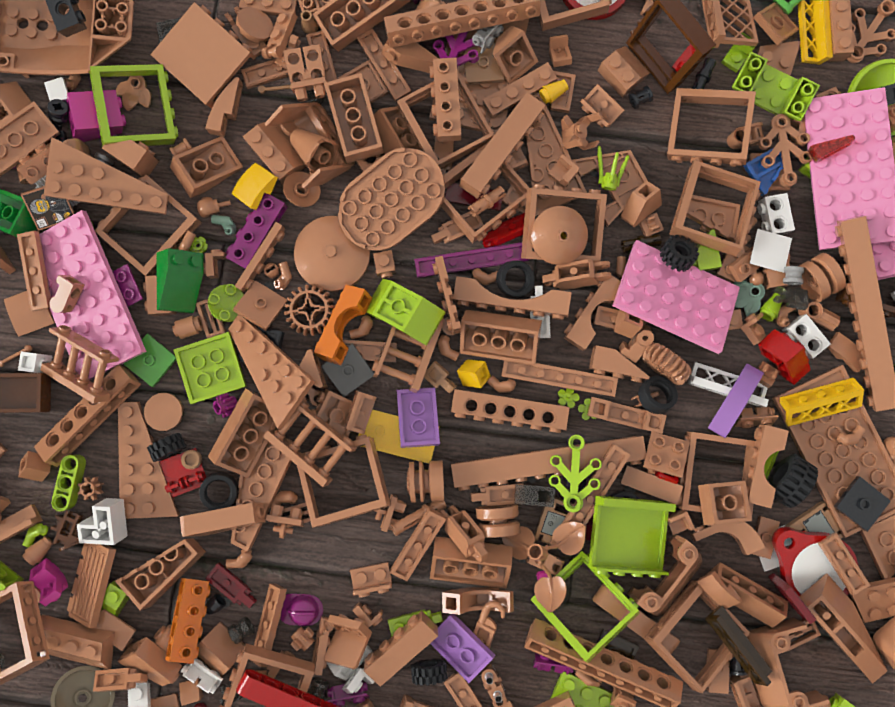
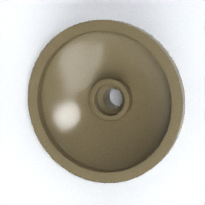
(76, 683)

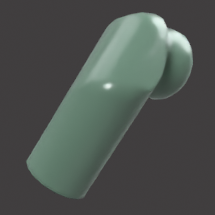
(226, 222)

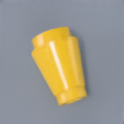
(552, 91)

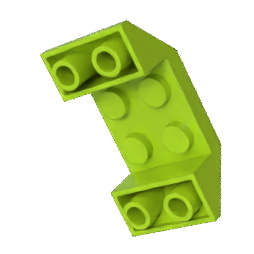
(775, 89)
(405, 311)

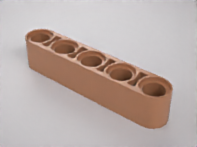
(640, 624)

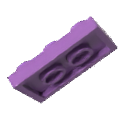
(418, 418)
(462, 648)

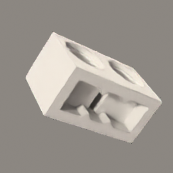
(781, 215)
(809, 332)

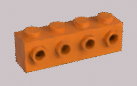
(187, 621)

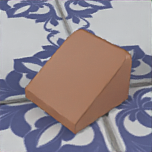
(190, 692)

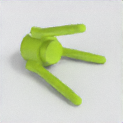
(610, 180)

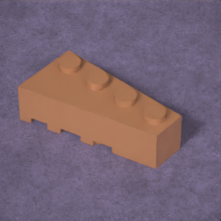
(156, 576)

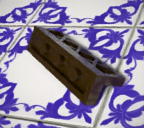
(739, 646)

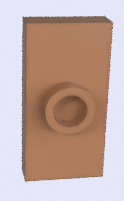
(765, 529)

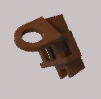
(71, 529)

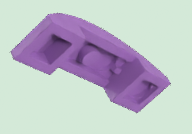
(736, 400)

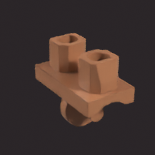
(396, 505)
(294, 519)

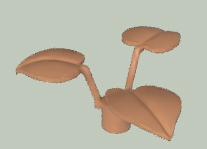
(569, 537)

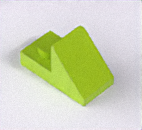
(737, 55)

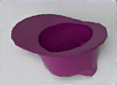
(301, 609)

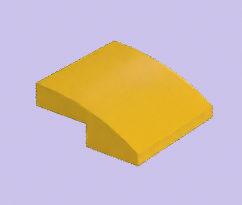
(253, 185)

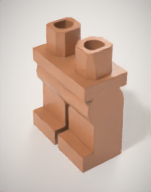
(308, 78)

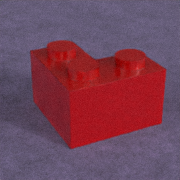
(786, 354)

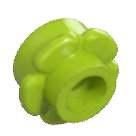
(203, 245)

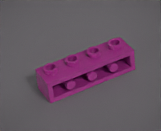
(255, 230)

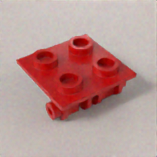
(179, 478)

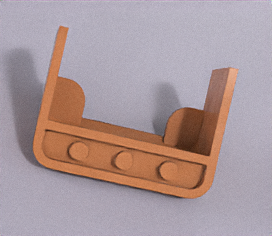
(314, 119)
(770, 643)

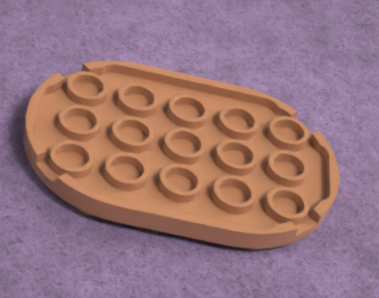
(391, 199)

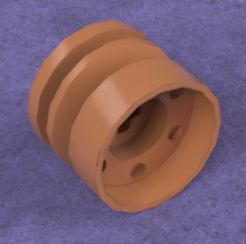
(426, 481)

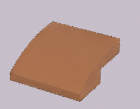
(22, 318)

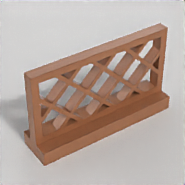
(717, 26)

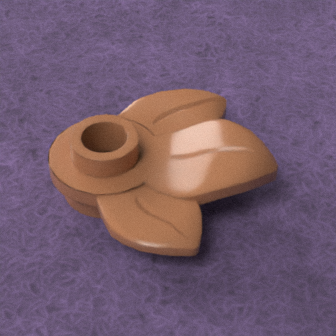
(133, 95)

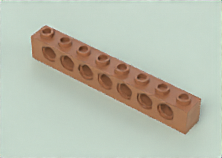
(455, 19)
(617, 671)

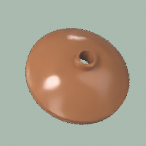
(547, 231)

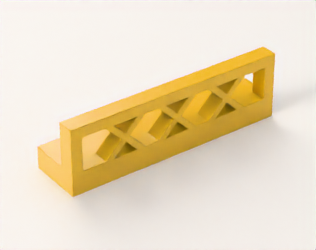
(819, 29)
(822, 397)

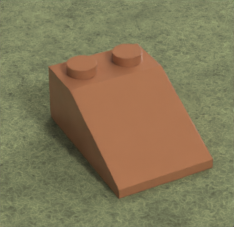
(205, 166)

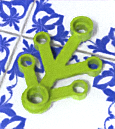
(574, 476)

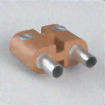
(493, 683)

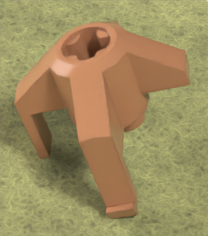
(575, 133)

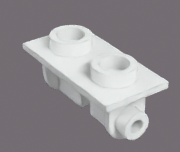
(209, 678)

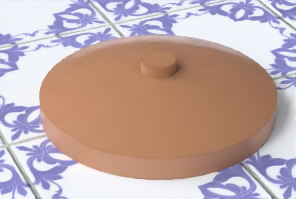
(328, 257)

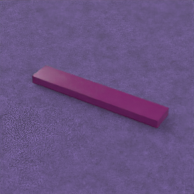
(471, 259)

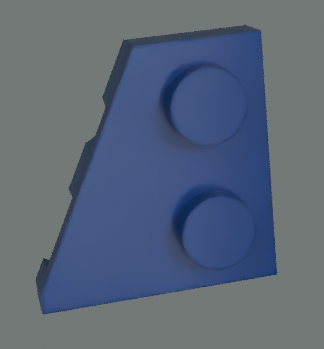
(764, 175)

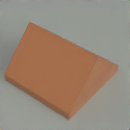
(313, 368)
(219, 650)

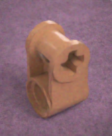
(755, 136)

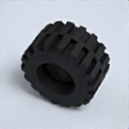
(793, 480)

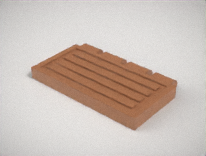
(91, 583)

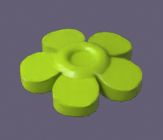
(567, 397)
(584, 408)

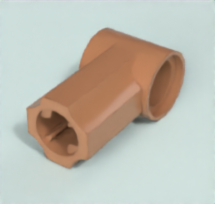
(821, 316)

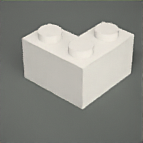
(106, 525)

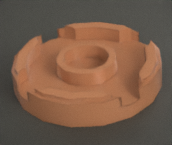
(254, 24)
(163, 411)

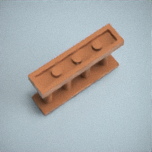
(420, 362)
(67, 374)
(306, 462)

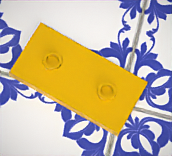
(386, 435)

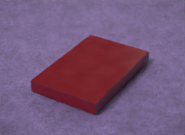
(792, 598)

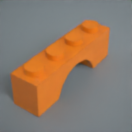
(352, 303)

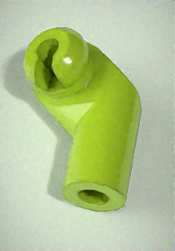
(33, 532)

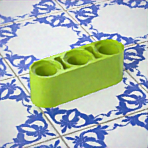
(61, 488)

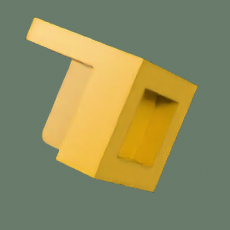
(473, 373)

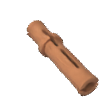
(415, 517)

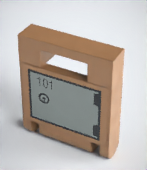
(816, 520)
(549, 521)

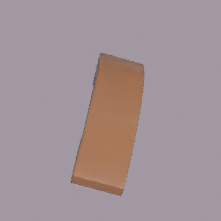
(626, 415)

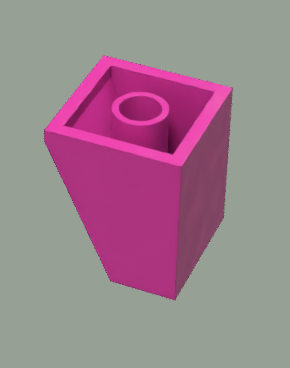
(83, 114)

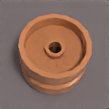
(822, 277)
(496, 520)

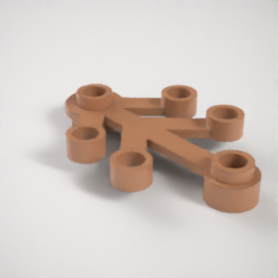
(867, 34)
(785, 147)

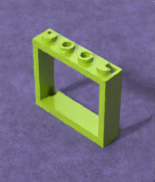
(133, 70)
(615, 589)

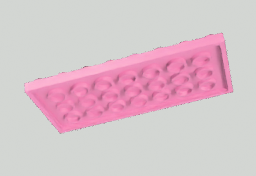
(859, 176)
(101, 309)

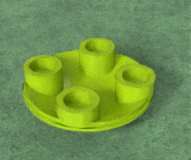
(223, 300)

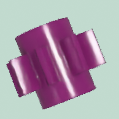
(224, 404)

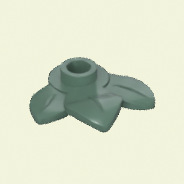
(746, 299)

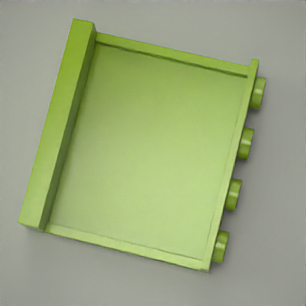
(629, 536)

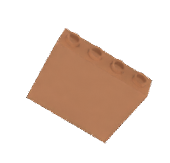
(202, 53)

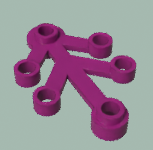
(457, 47)

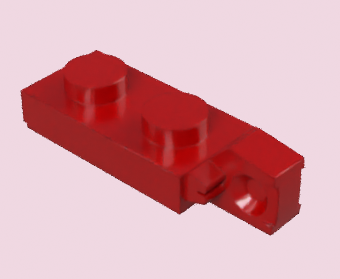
(505, 232)

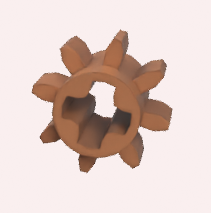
(86, 491)
(302, 638)

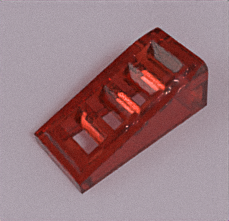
(825, 149)

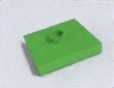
(153, 363)

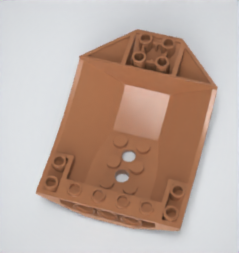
(51, 53)

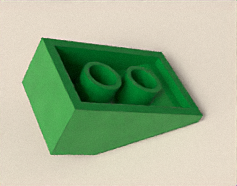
(14, 215)
(178, 279)

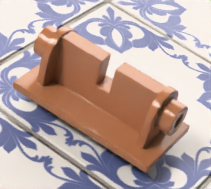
(763, 416)

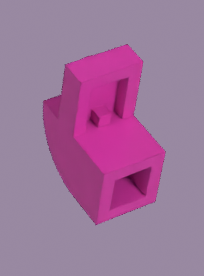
(49, 580)

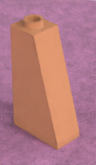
(222, 519)

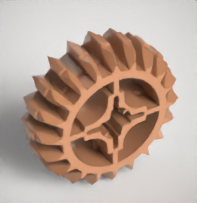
(309, 302)
(666, 363)

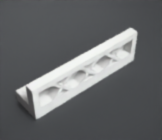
(722, 389)

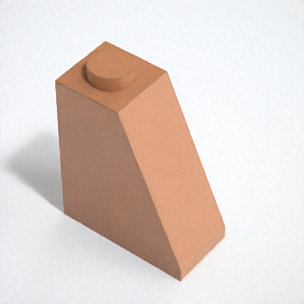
(150, 660)

